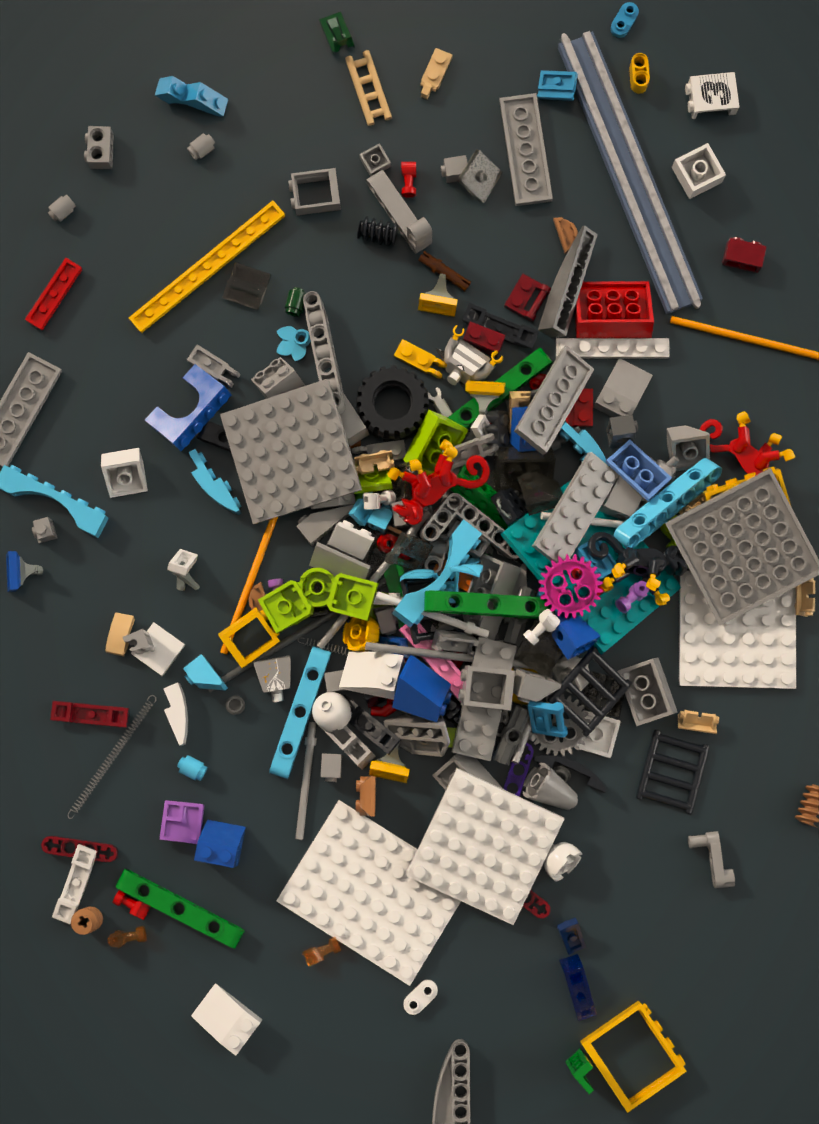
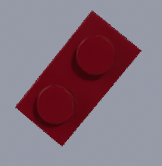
(744, 254)
(484, 338)

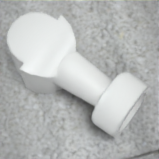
(373, 500)
(548, 623)

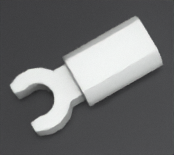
(440, 404)

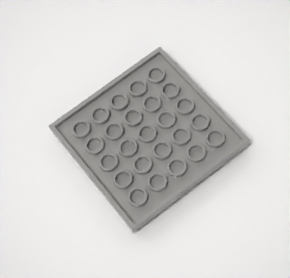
(291, 451)
(744, 546)

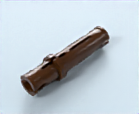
(440, 268)

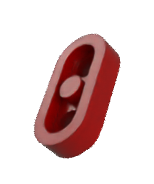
(382, 544)

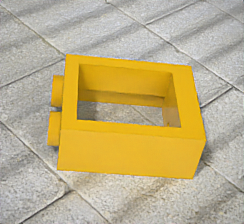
(224, 636)

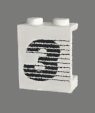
(712, 93)

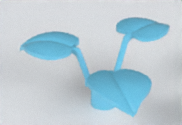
(469, 567)

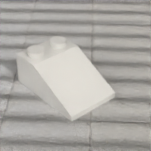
(372, 673)
(226, 1019)

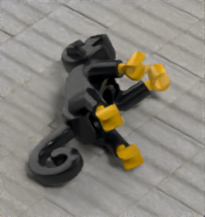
(641, 562)

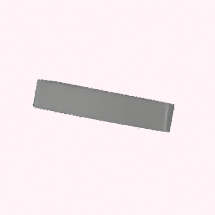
(445, 1098)

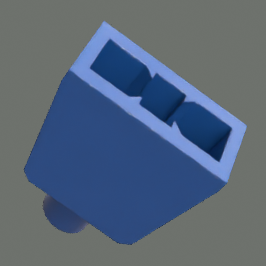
(574, 636)

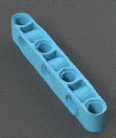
(667, 503)
(295, 726)

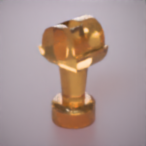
(120, 938)
(315, 955)

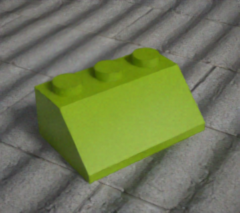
(429, 438)

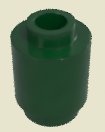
(294, 303)

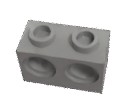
(102, 147)

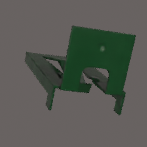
(332, 21)

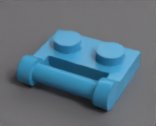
(541, 719)

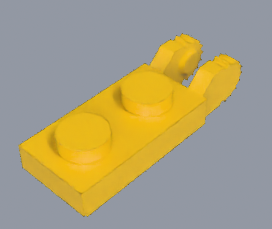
(419, 358)

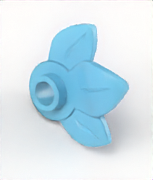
(291, 344)

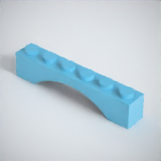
(18, 484)
(460, 543)

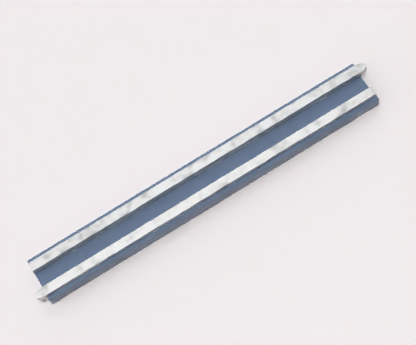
(630, 174)

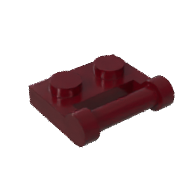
(521, 295)

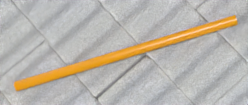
(744, 337)
(252, 576)

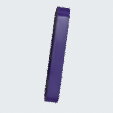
(519, 780)

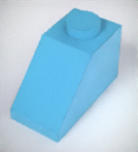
(381, 518)
(203, 674)

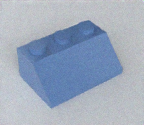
(639, 470)

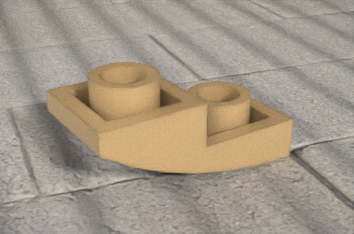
(119, 628)

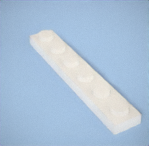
(616, 347)

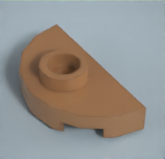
(566, 231)
(255, 594)

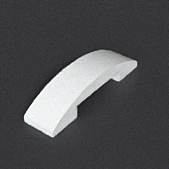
(75, 884)

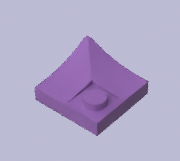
(182, 822)

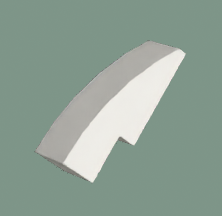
(177, 713)

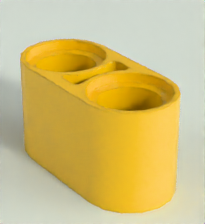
(639, 73)

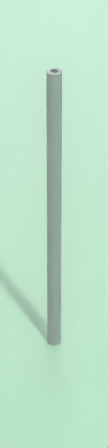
(375, 577)
(427, 653)

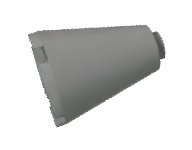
(549, 788)

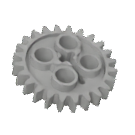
(567, 744)

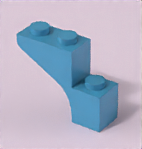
(194, 95)

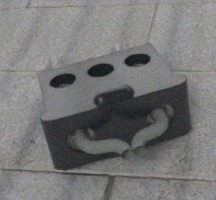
(509, 505)

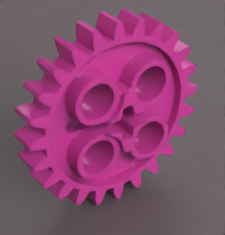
(554, 592)

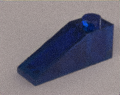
(578, 987)

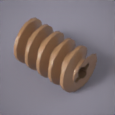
(811, 806)
(79, 924)

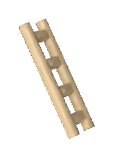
(364, 98)

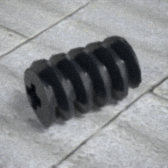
(377, 231)

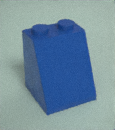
(421, 691)
(220, 844)

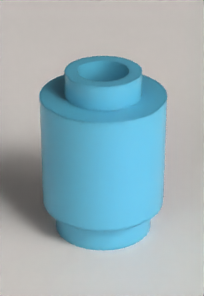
(192, 768)

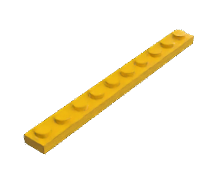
(207, 266)

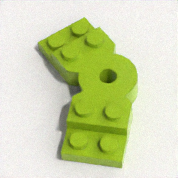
(297, 600)

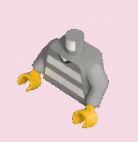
(466, 361)

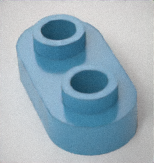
(625, 18)

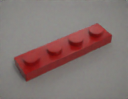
(53, 294)

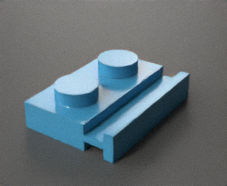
(557, 85)
(603, 566)

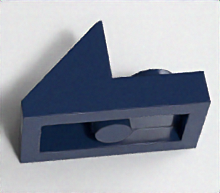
(571, 935)

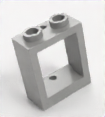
(314, 176)
(506, 691)

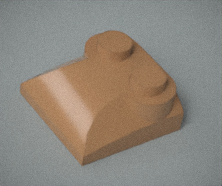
(367, 804)

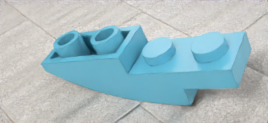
(582, 441)
(215, 489)

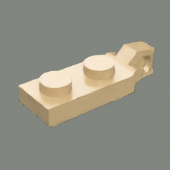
(435, 72)

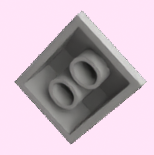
(622, 390)

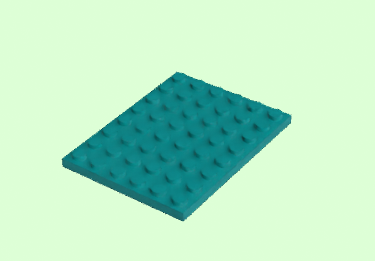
(605, 617)

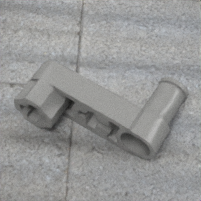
(720, 877)

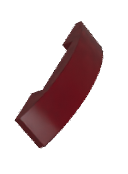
(89, 714)

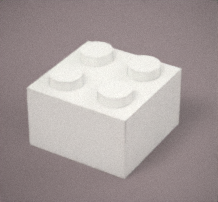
(698, 171)

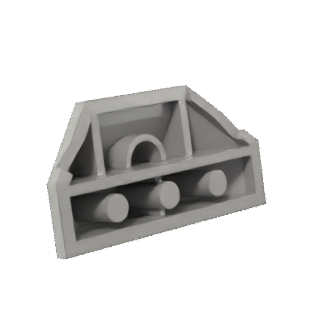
(420, 735)

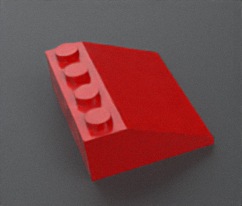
(614, 310)

